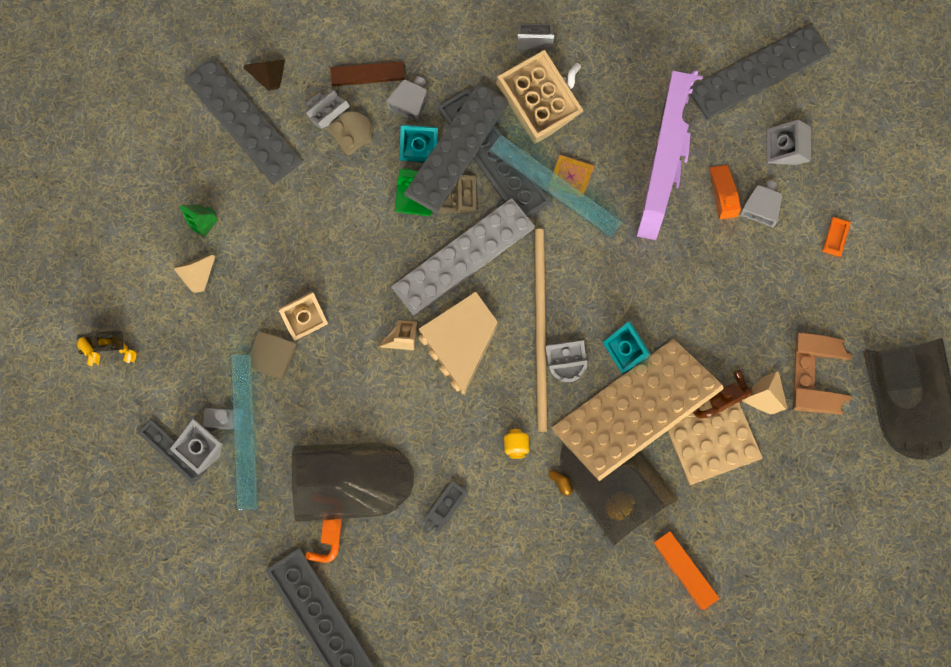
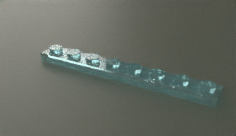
(555, 186)
(243, 433)

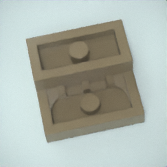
(462, 197)
(271, 355)

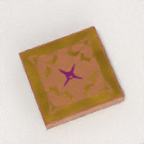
(574, 172)

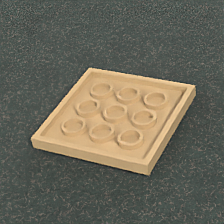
(713, 443)

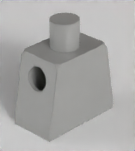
(409, 99)
(764, 204)

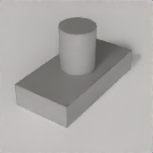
(218, 419)

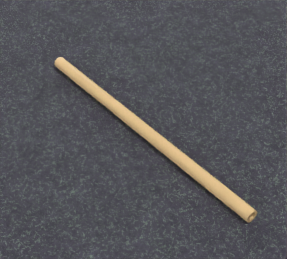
(540, 331)

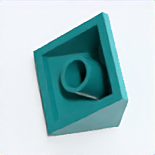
(417, 142)
(626, 348)

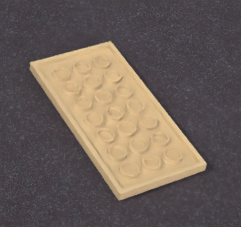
(637, 409)

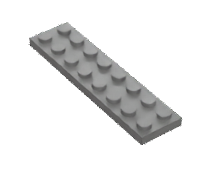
(463, 257)

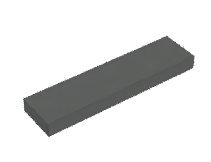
(162, 443)

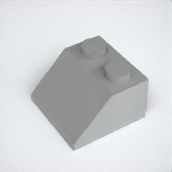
(789, 143)

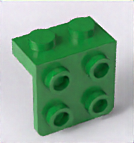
(403, 203)

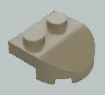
(351, 131)

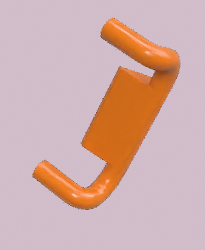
(330, 535)

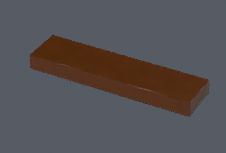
(367, 73)

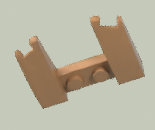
(805, 397)

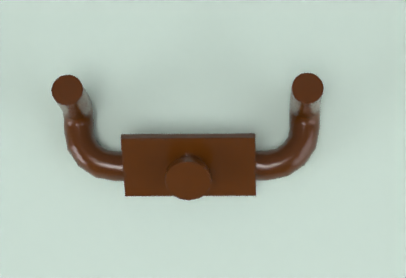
(727, 397)

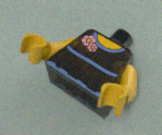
(99, 342)

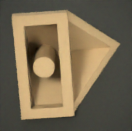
(196, 273)
(402, 336)
(768, 394)

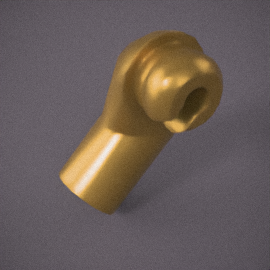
(562, 482)

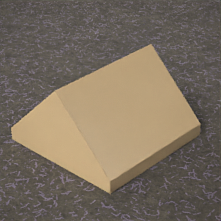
(303, 316)

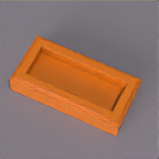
(836, 236)

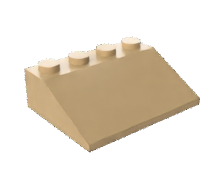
(539, 96)

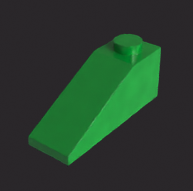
(199, 218)

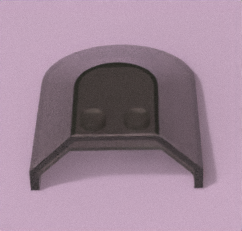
(913, 398)
(348, 480)
(622, 497)

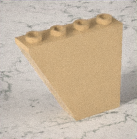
(460, 339)

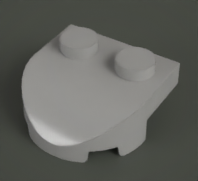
(325, 108)
(566, 360)

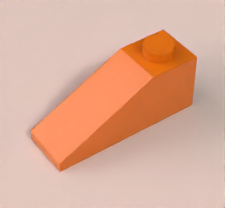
(725, 192)

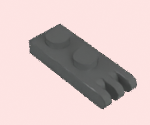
(445, 507)

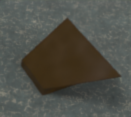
(267, 73)

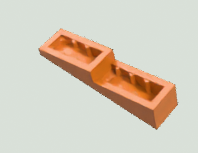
(686, 571)

